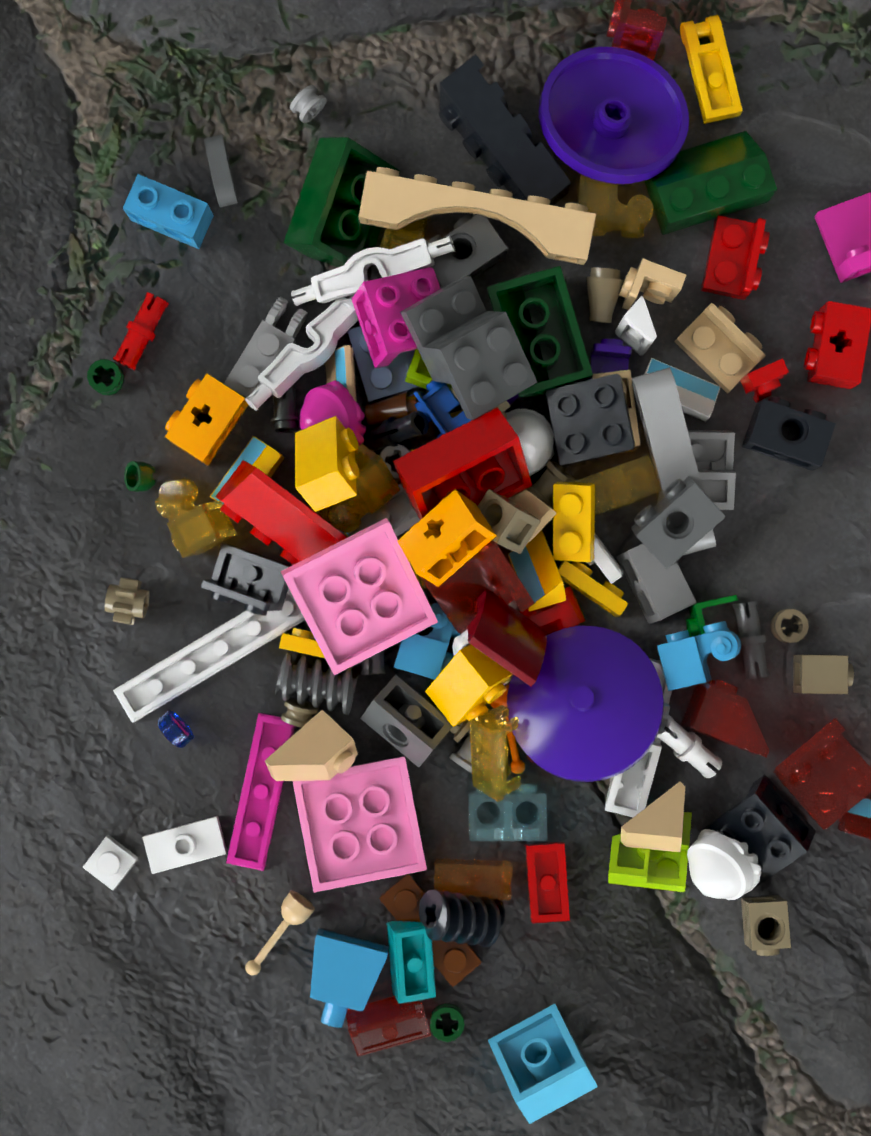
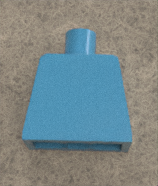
(344, 973)

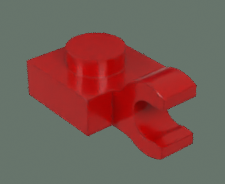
(764, 379)

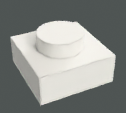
(110, 862)

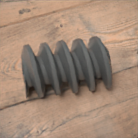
(316, 683)

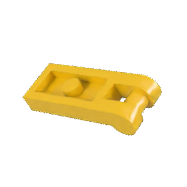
(711, 69)

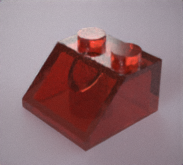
(725, 717)

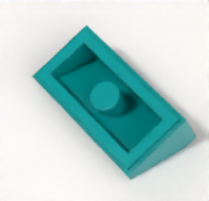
(410, 961)

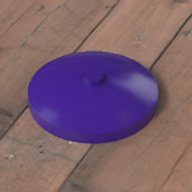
(613, 115)
(590, 706)

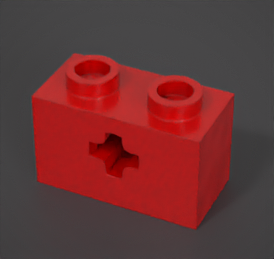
(851, 328)

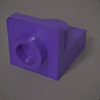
(609, 356)

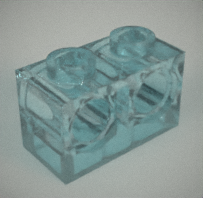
(506, 825)

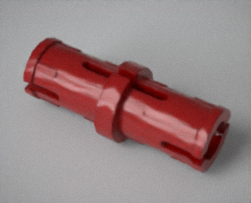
(141, 331)

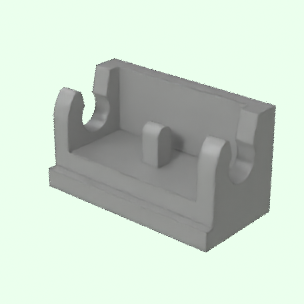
(657, 589)

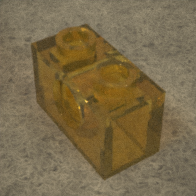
(623, 485)

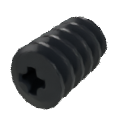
(461, 917)

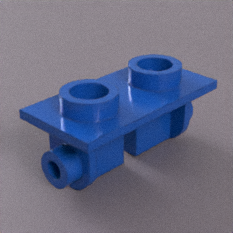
(438, 405)

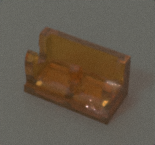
(474, 877)

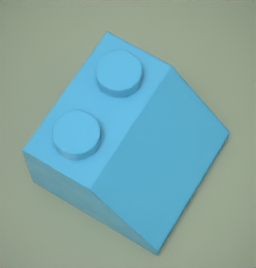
(542, 1064)

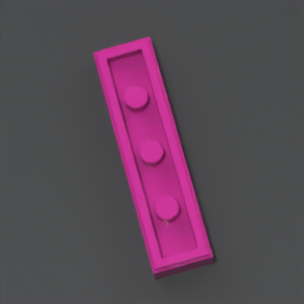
(259, 796)

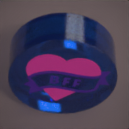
(175, 729)

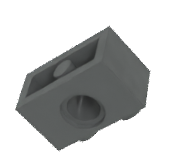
(483, 243)
(671, 543)
(406, 721)

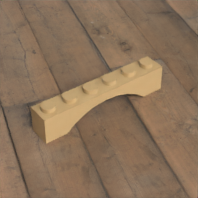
(555, 230)

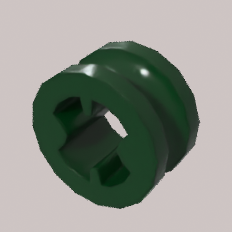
(110, 366)
(437, 1030)

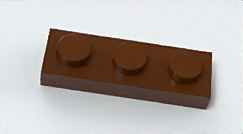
(451, 959)

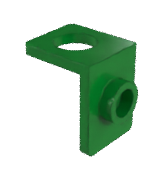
(696, 622)

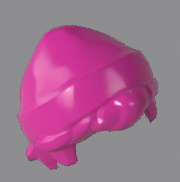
(332, 401)

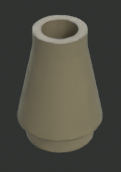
(603, 293)

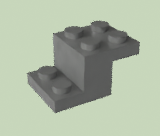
(469, 347)

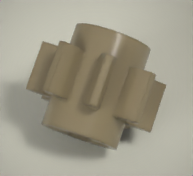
(127, 601)

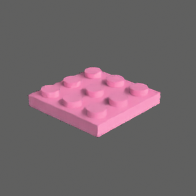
(359, 596)
(360, 825)

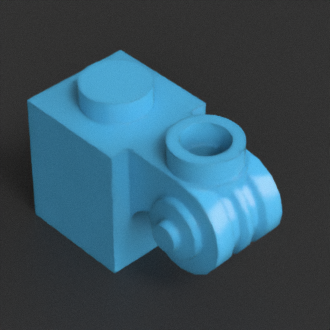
(428, 653)
(686, 656)

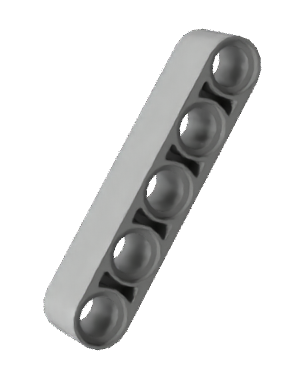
(668, 438)

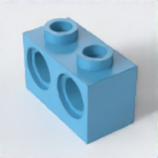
(168, 211)

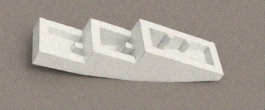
(631, 789)

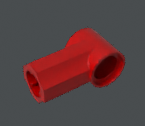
(558, 615)

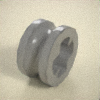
(308, 103)

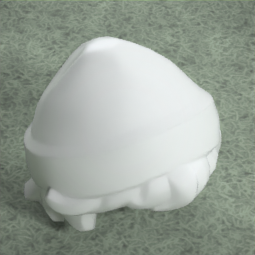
(535, 437)
(722, 866)

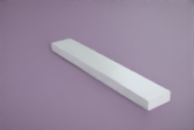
(205, 658)

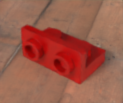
(734, 257)

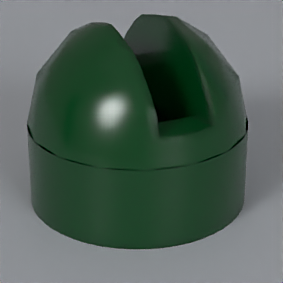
(139, 476)

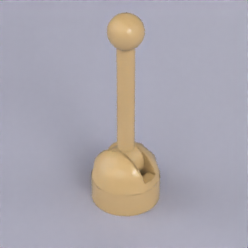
(295, 911)

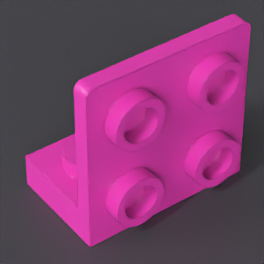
(848, 236)
(379, 309)

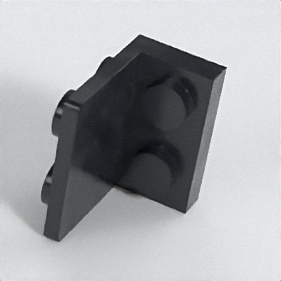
(590, 420)
(768, 826)

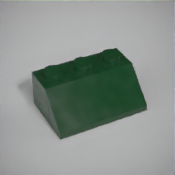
(711, 182)
(329, 204)
(545, 328)

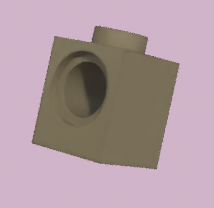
(508, 520)
(822, 674)
(758, 908)

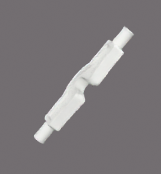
(348, 278)
(297, 360)

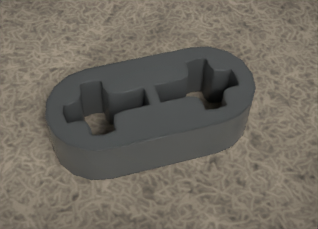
(221, 170)

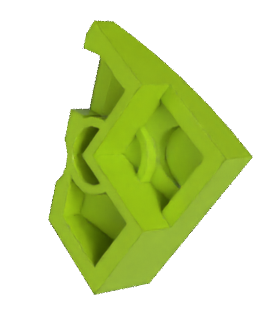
(650, 867)

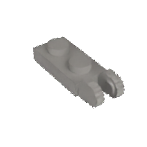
(264, 348)

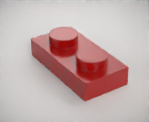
(547, 882)

